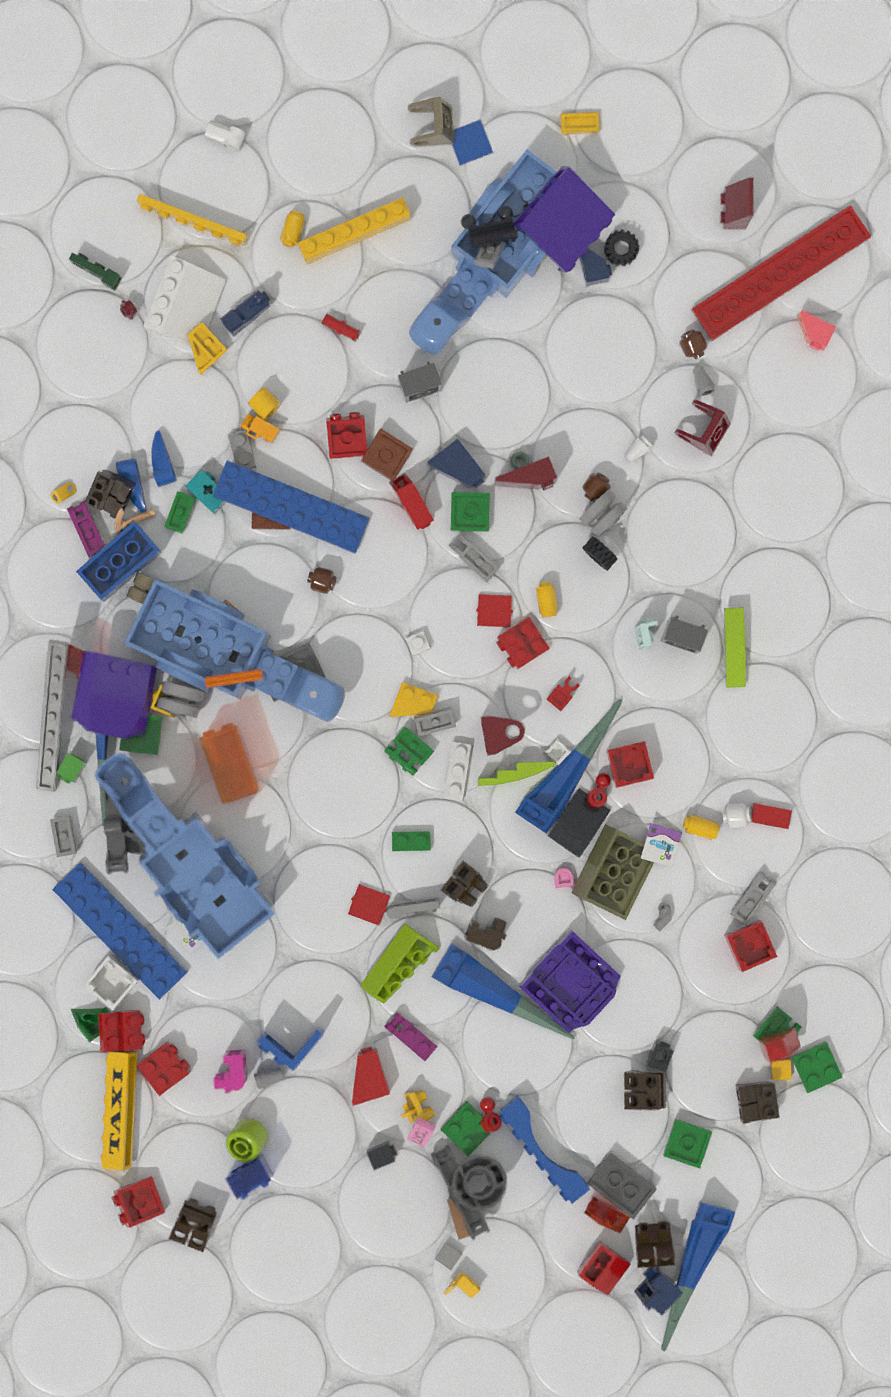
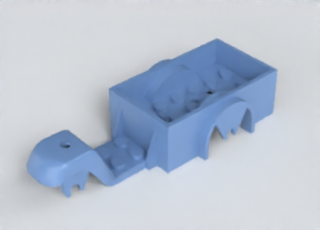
(472, 282)
(207, 643)
(201, 876)

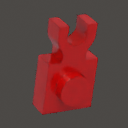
(561, 696)

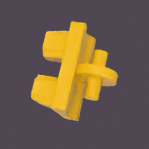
(413, 1108)

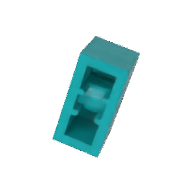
(197, 488)

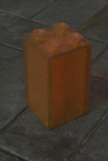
(230, 763)

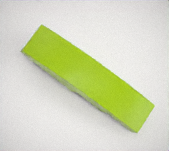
(734, 647)
(522, 771)

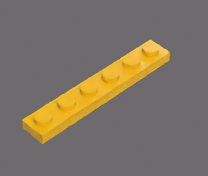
(184, 218)

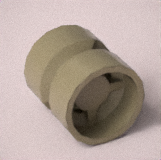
(141, 588)

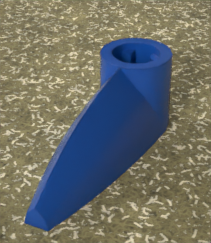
(161, 462)
(130, 471)

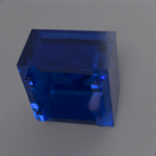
(249, 1177)

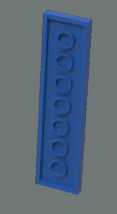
(290, 507)
(119, 930)

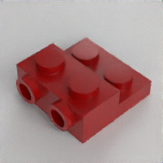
(346, 435)
(522, 643)
(121, 1031)
(164, 1068)
(138, 1202)

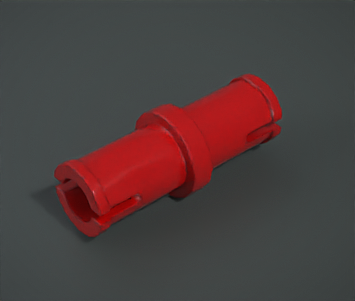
(341, 327)

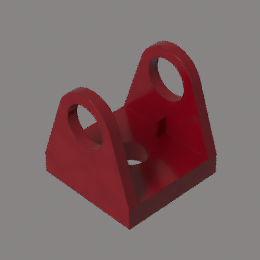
(714, 431)
(495, 735)

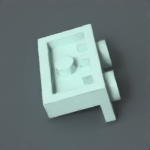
(643, 634)

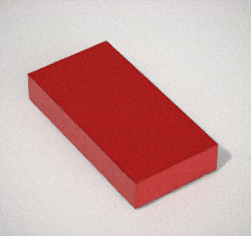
(771, 816)

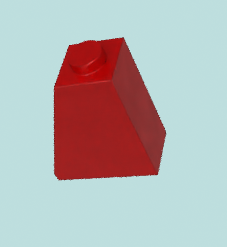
(411, 501)
(779, 1045)
(369, 1077)

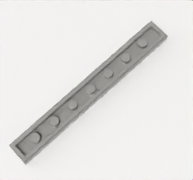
(52, 715)

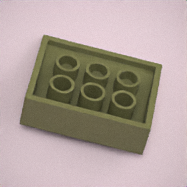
(613, 872)

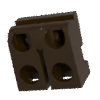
(110, 492)
(464, 883)
(490, 938)
(651, 1094)
(766, 1104)
(196, 1218)
(657, 1236)

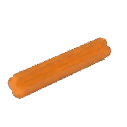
(233, 678)

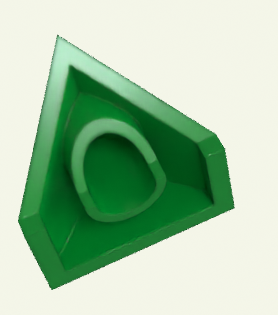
(88, 1021)

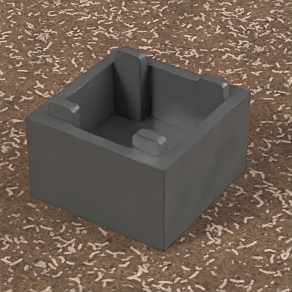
(419, 382)
(684, 635)

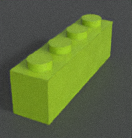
(398, 963)

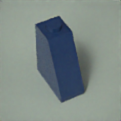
(458, 465)

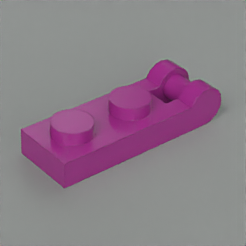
(86, 529)
(411, 1036)

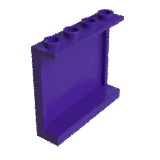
(565, 218)

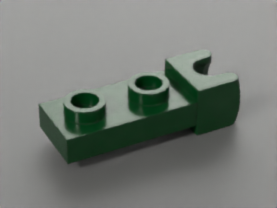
(108, 278)

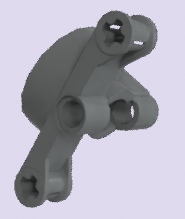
(118, 838)
(466, 1202)

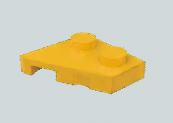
(205, 347)
(412, 701)

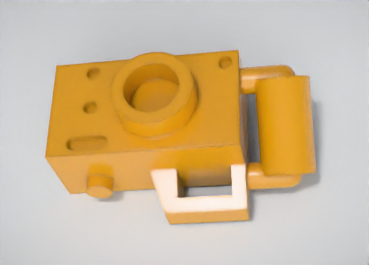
(260, 428)

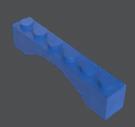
(568, 1180)

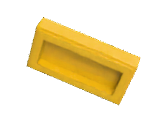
(579, 123)

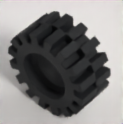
(621, 236)
(600, 553)

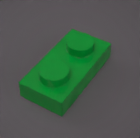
(180, 512)
(411, 841)

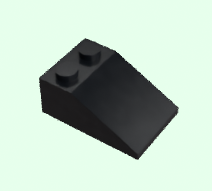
(578, 824)

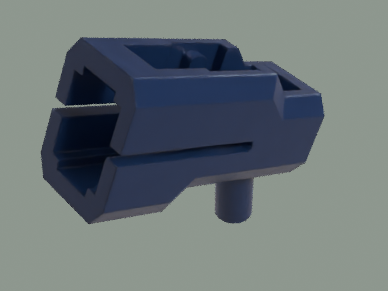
(246, 312)

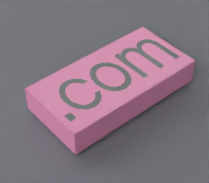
(421, 1132)

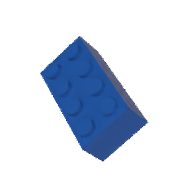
(119, 561)

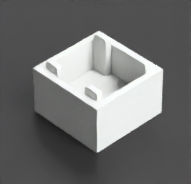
(111, 982)

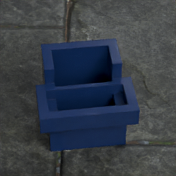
(657, 1290)

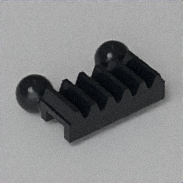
(491, 232)

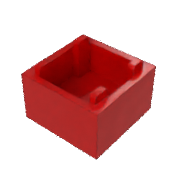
(630, 764)
(750, 946)

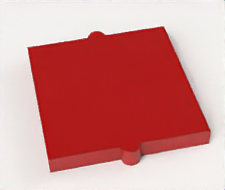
(494, 610)
(368, 904)

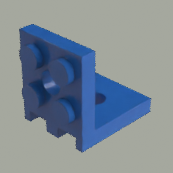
(282, 1055)

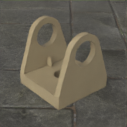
(442, 120)

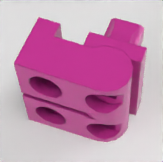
(235, 1075)

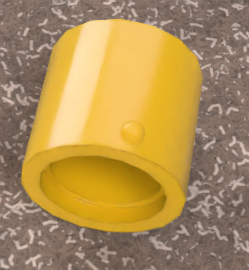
(264, 403)

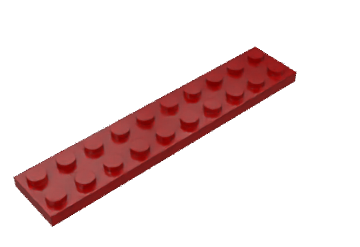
(781, 273)

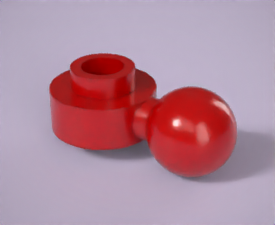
(602, 781)
(487, 1104)

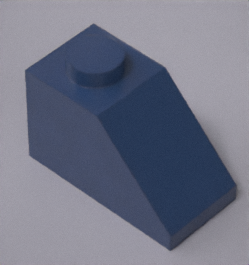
(595, 268)

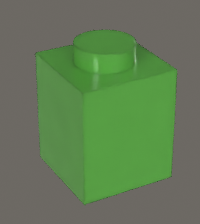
(71, 768)

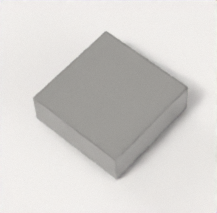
(448, 1256)

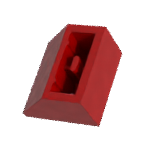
(603, 1268)

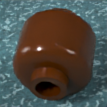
(693, 344)
(596, 486)
(322, 580)

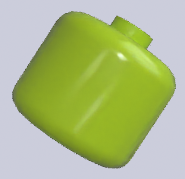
(246, 1140)

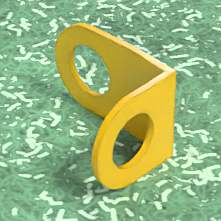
(62, 492)

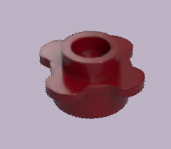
(128, 309)

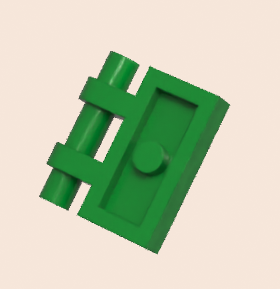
(412, 746)
(775, 1023)

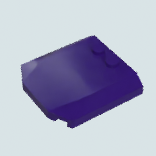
(113, 695)
(571, 983)

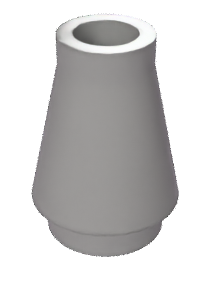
(703, 382)
(268, 1077)

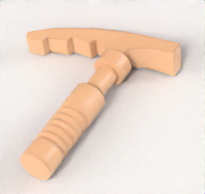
(118, 524)

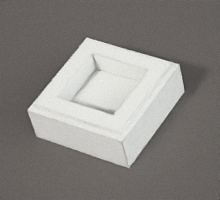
(557, 751)

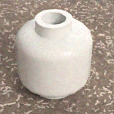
(737, 815)

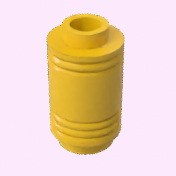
(292, 229)
(546, 599)
(701, 827)

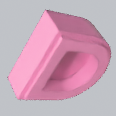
(563, 878)

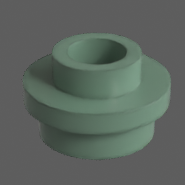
(515, 456)

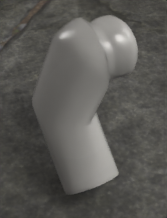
(665, 916)

